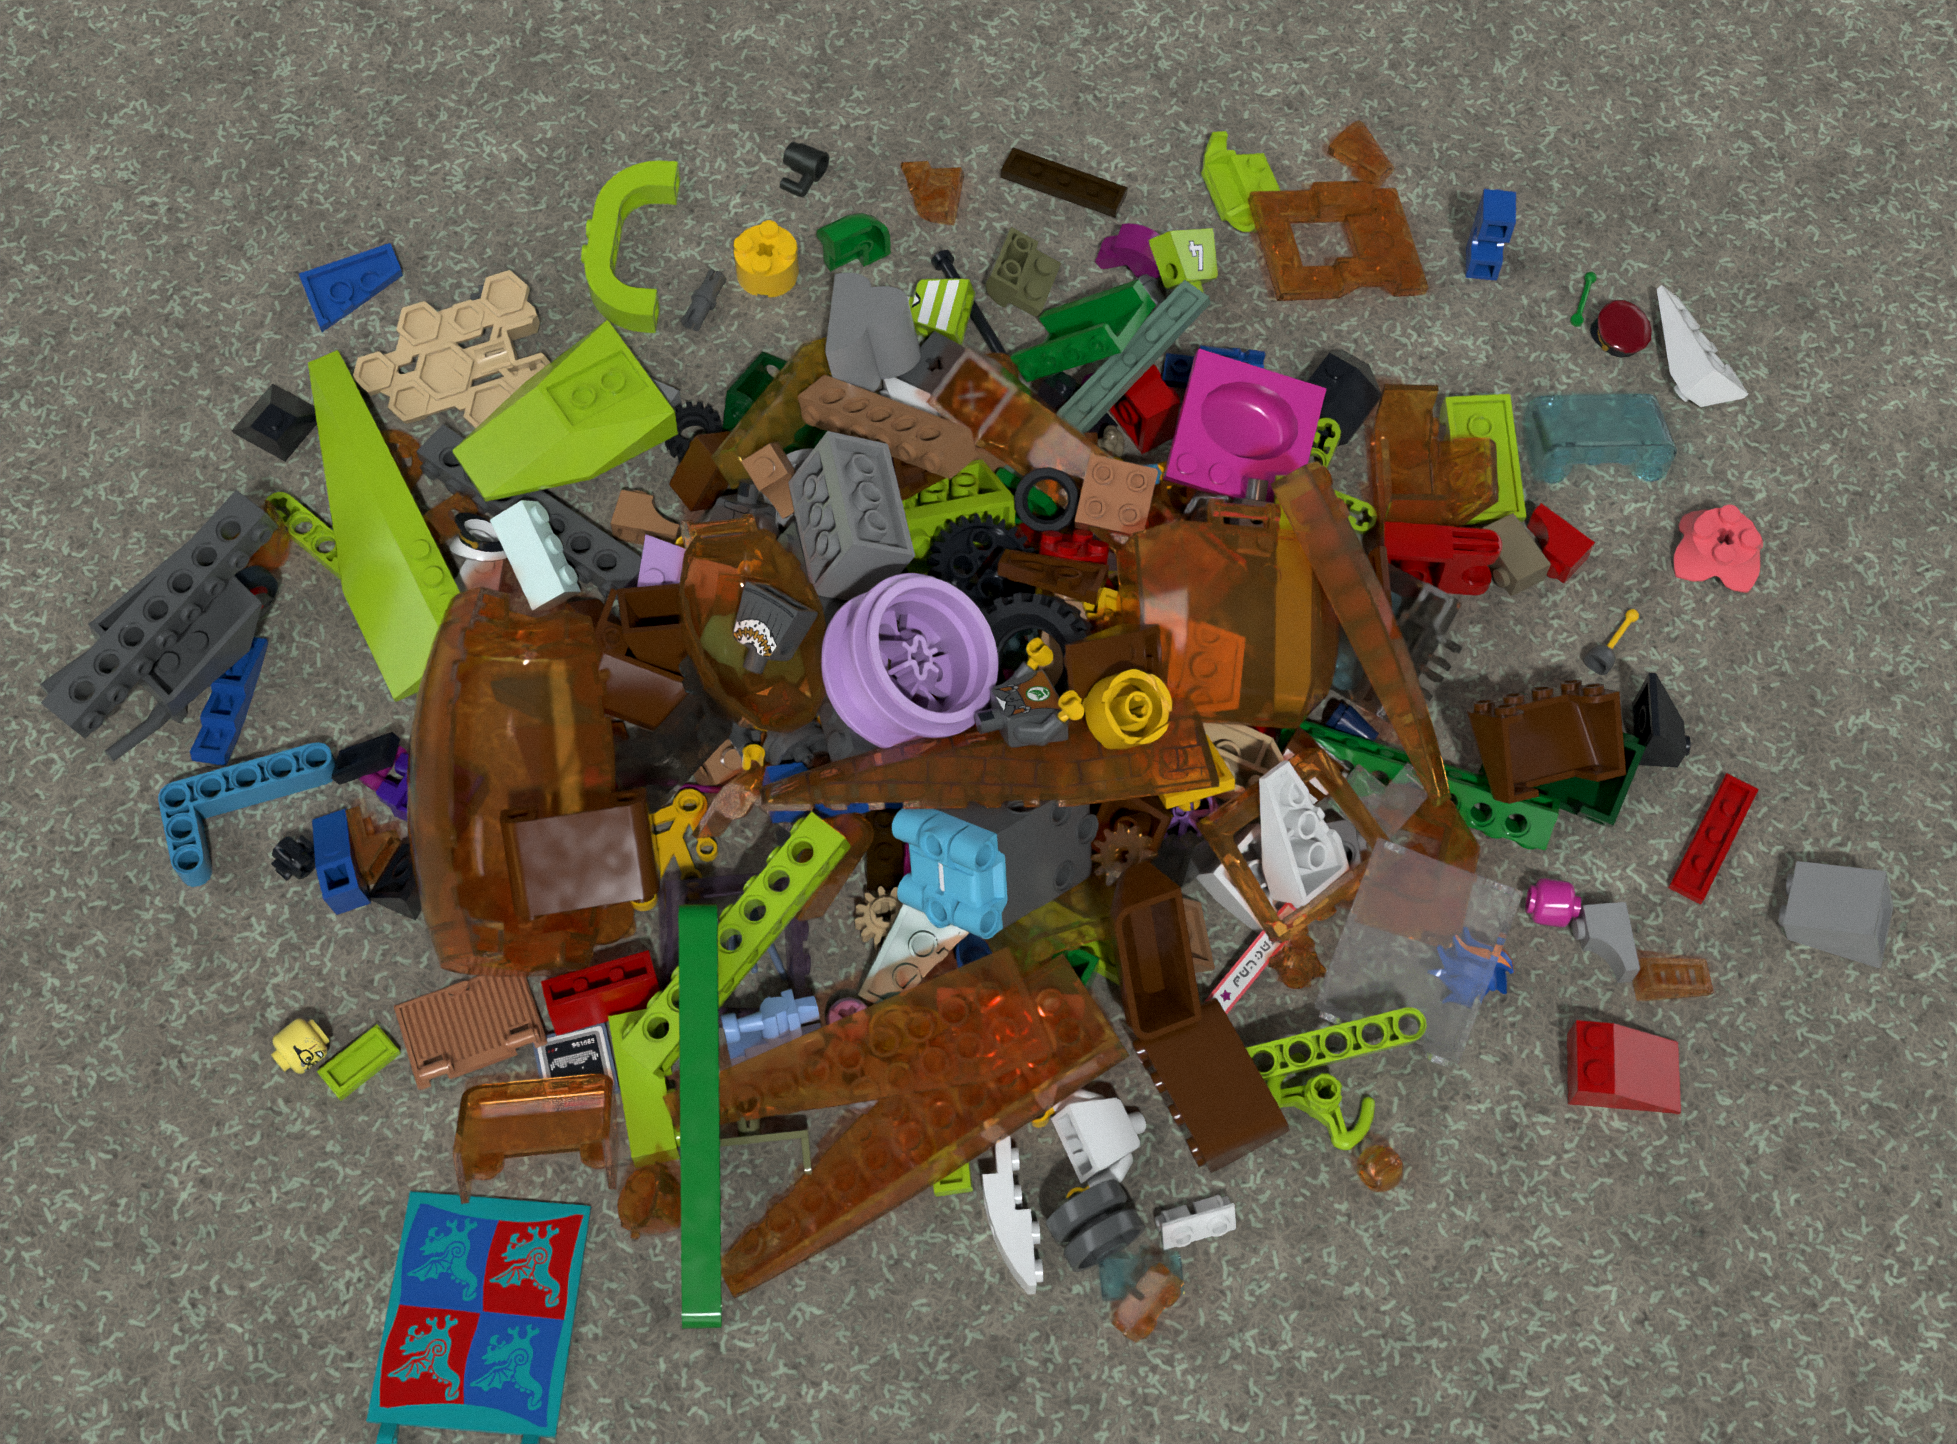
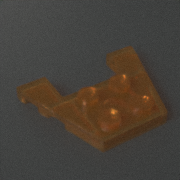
(1467, 475)

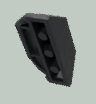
(1349, 393)

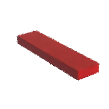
(1713, 838)

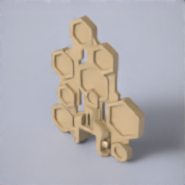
(446, 370)

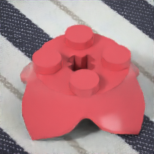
(1703, 556)

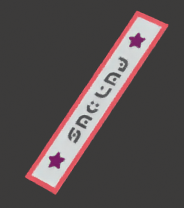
(1248, 966)

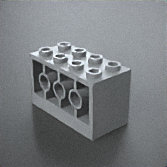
(850, 516)

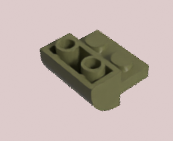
(1021, 274)

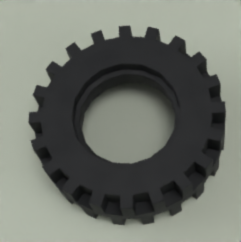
(1036, 612)

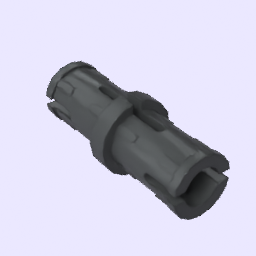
(703, 300)

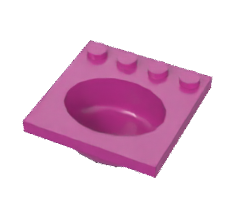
(1241, 426)

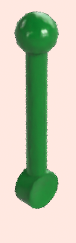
(1577, 319)

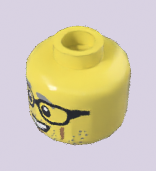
(299, 1046)

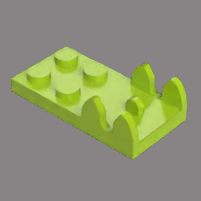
(1489, 417)

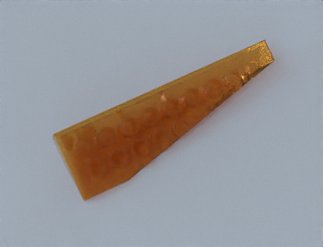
(1364, 613)

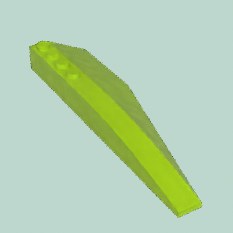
(381, 540)

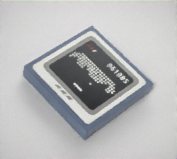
(577, 1054)

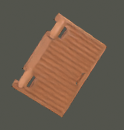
(469, 1027)

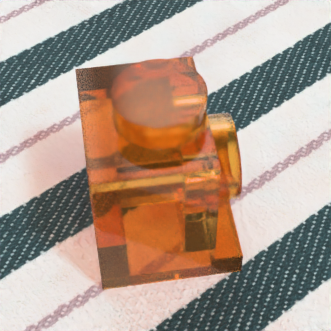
(438, 521)

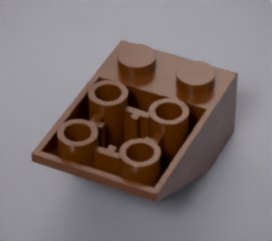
(1111, 653)

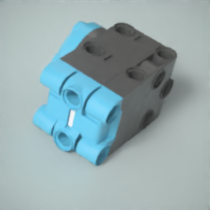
(992, 863)

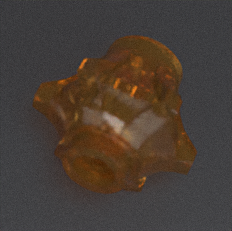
(1297, 963)

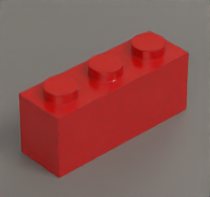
(599, 992)

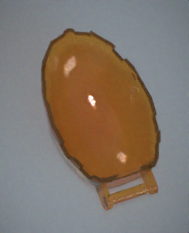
(707, 609)

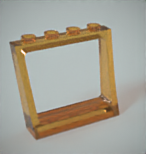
(1237, 812)

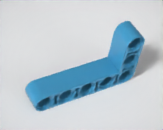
(231, 797)

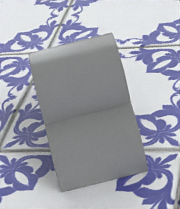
(869, 332)

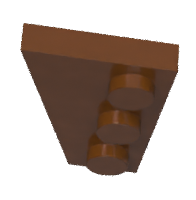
(1056, 574)

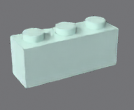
(535, 555)

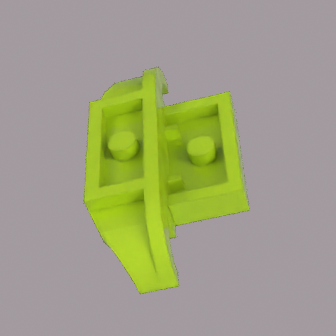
(1233, 178)

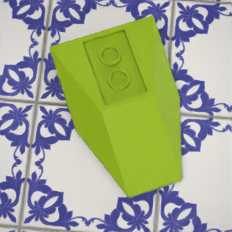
(569, 421)

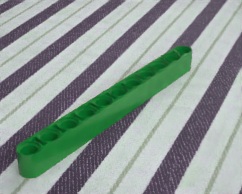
(699, 1117)

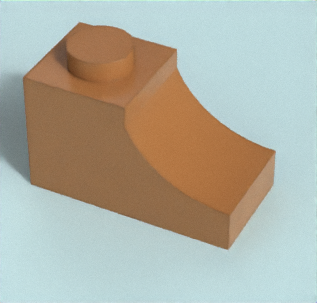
(771, 473)
(637, 516)

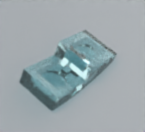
(1121, 1276)

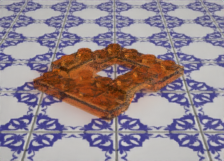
(1374, 227)

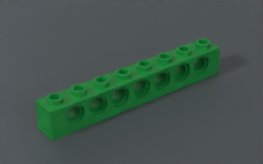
(1465, 785)

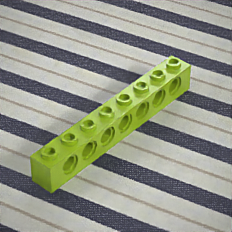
(757, 936)

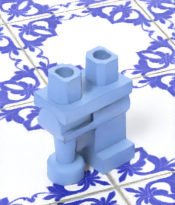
(774, 1024)

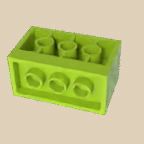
(967, 493)

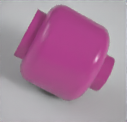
(1552, 902)

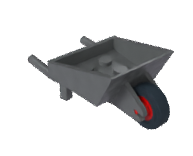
(200, 653)

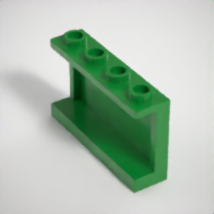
(1086, 330)

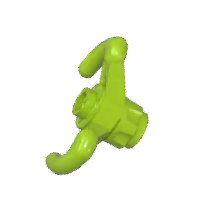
(1323, 1109)

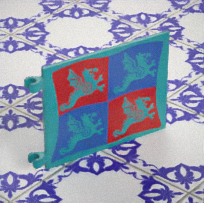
(480, 1317)

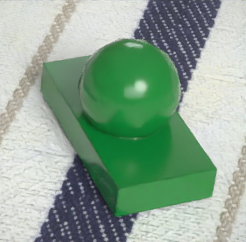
(1037, 500)

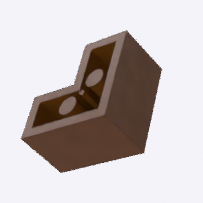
(697, 477)

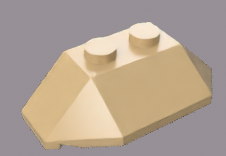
(1245, 753)

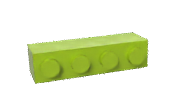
(646, 1116)

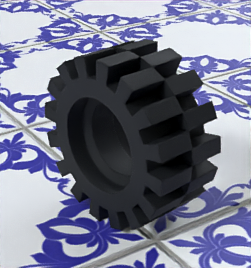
(692, 417)

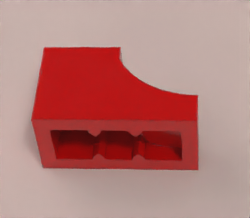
(1560, 543)

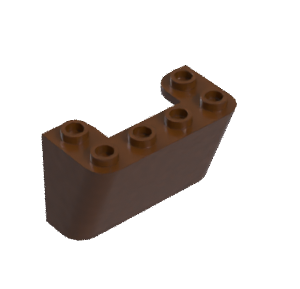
(1548, 737)
(581, 856)
(1213, 1088)

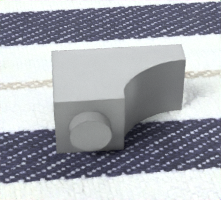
(1609, 934)

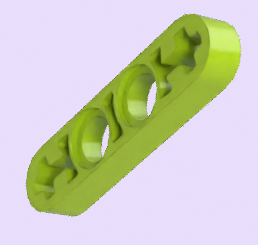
(312, 539)

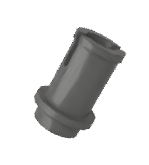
(1153, 290)

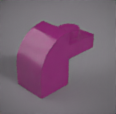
(1131, 249)

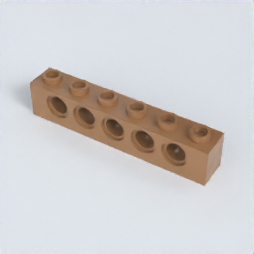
(909, 432)

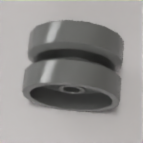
(1095, 1225)

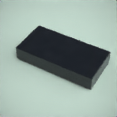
(365, 758)

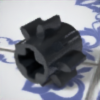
(294, 857)

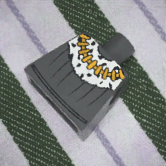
(770, 625)

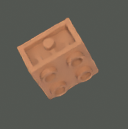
(1115, 495)

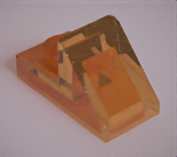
(371, 849)

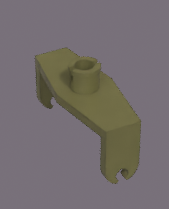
(753, 1135)

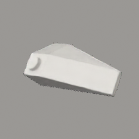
(1693, 359)
(1297, 845)

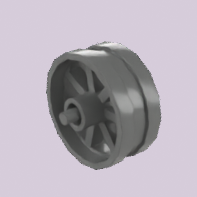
(802, 745)

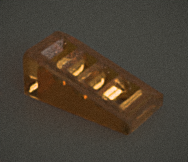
(1649, 983)

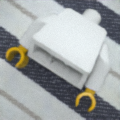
(1095, 1136)

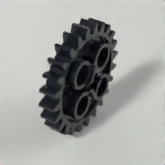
(957, 548)

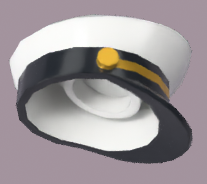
(476, 539)

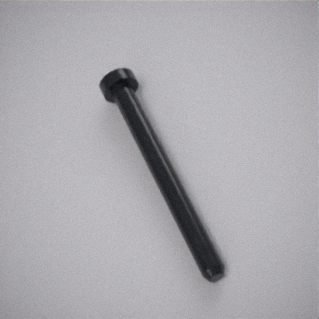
(944, 261)

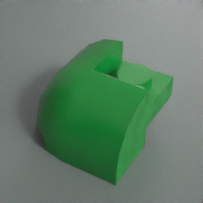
(853, 238)

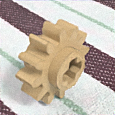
(870, 916)

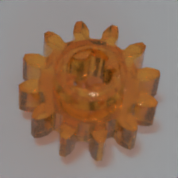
(1117, 843)

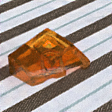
(1362, 153)
(934, 202)

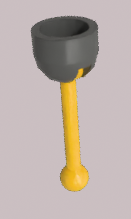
(1602, 657)

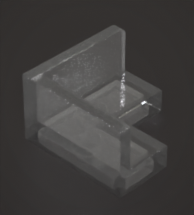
(1387, 804)

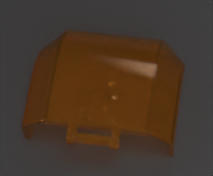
(1235, 615)

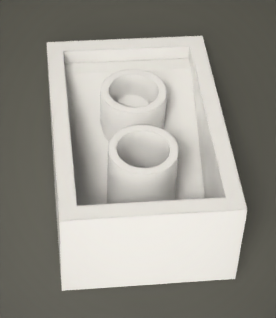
(1224, 890)

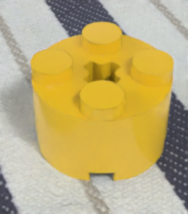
(766, 259)
(1128, 709)

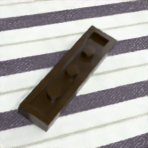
(1064, 182)

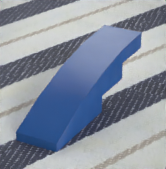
(228, 707)

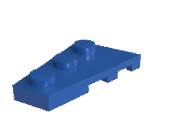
(348, 283)

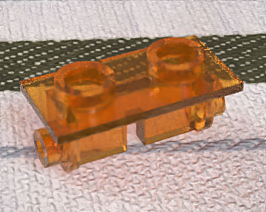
(1140, 1316)

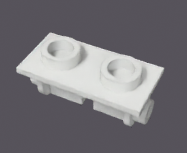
(1212, 1218)

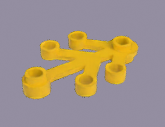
(672, 841)

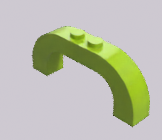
(627, 190)

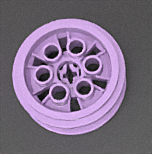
(933, 622)

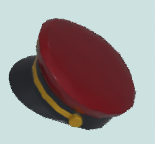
(1621, 329)

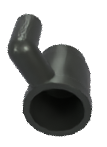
(807, 162)

